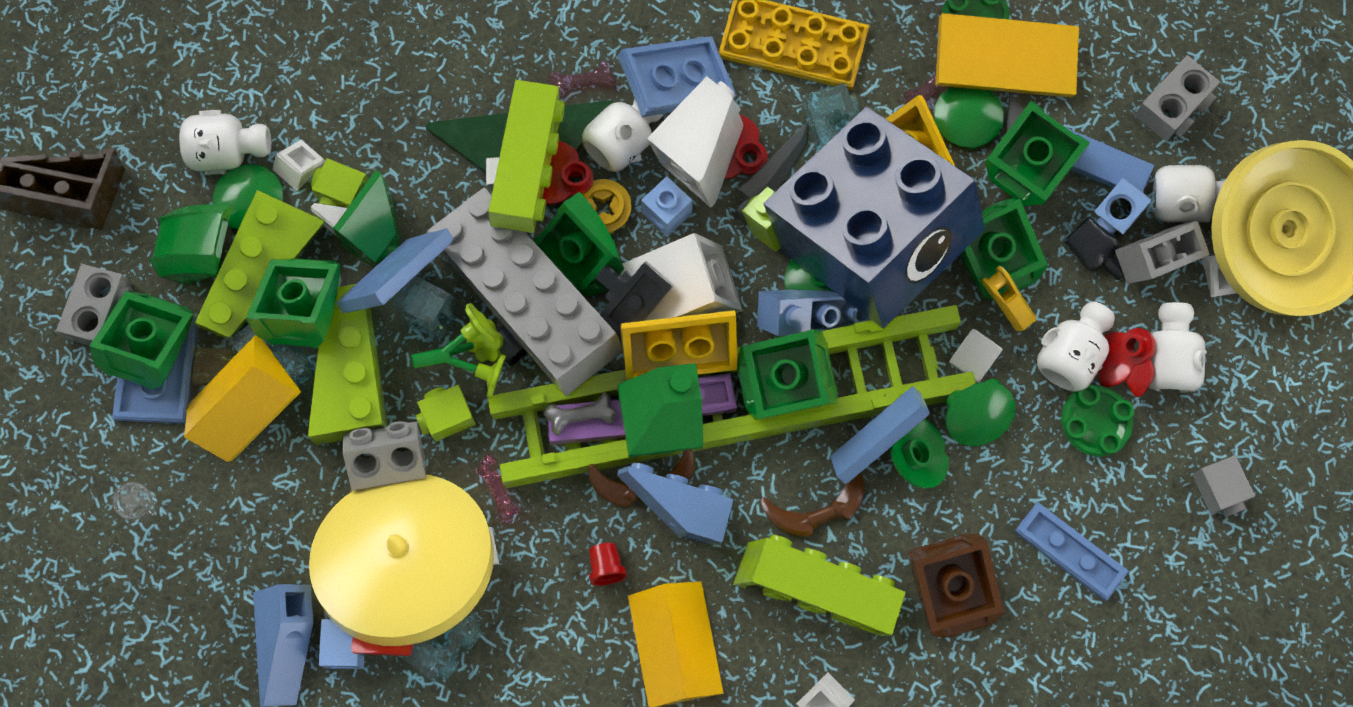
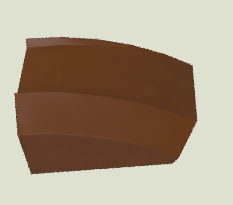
(956, 584)

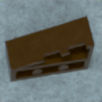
(63, 188)

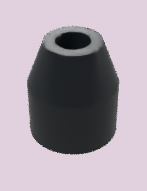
(511, 347)

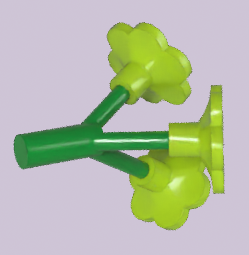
(481, 339)

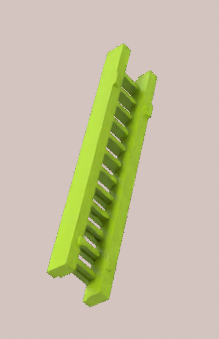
(745, 428)

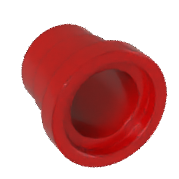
(605, 565)

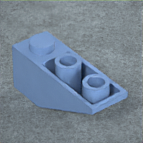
(803, 310)
(685, 509)
(282, 641)

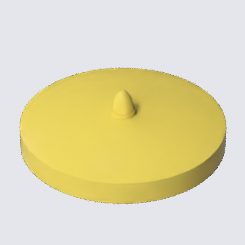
(1288, 228)
(402, 561)

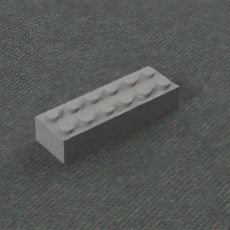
(528, 295)

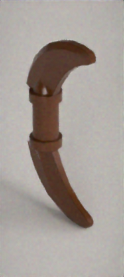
(621, 494)
(804, 524)

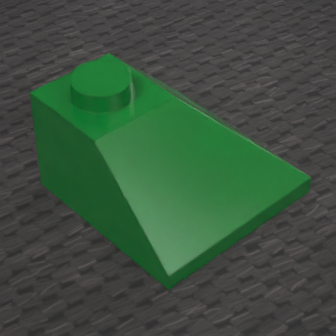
(370, 223)
(662, 411)

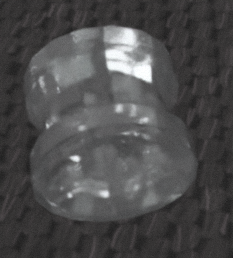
(128, 498)

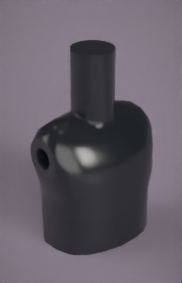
(1094, 247)

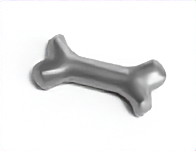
(599, 410)

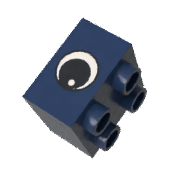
(876, 216)

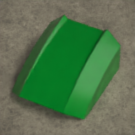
(1034, 156)
(191, 242)
(1005, 243)
(579, 245)
(295, 302)
(141, 339)
(786, 374)

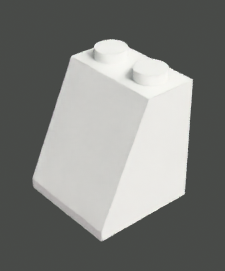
(700, 139)
(698, 275)

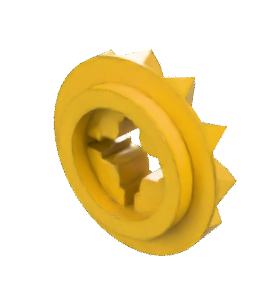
(620, 203)

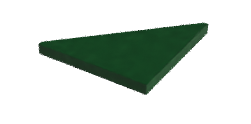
(483, 135)

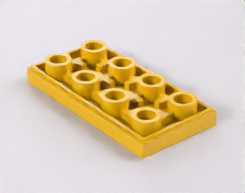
(794, 42)
(1007, 55)

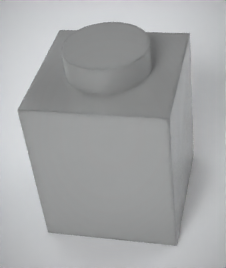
(1224, 486)

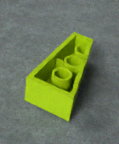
(526, 156)
(266, 233)
(346, 378)
(821, 584)

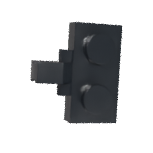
(632, 296)

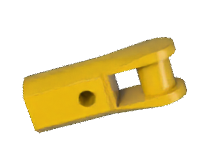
(1010, 301)

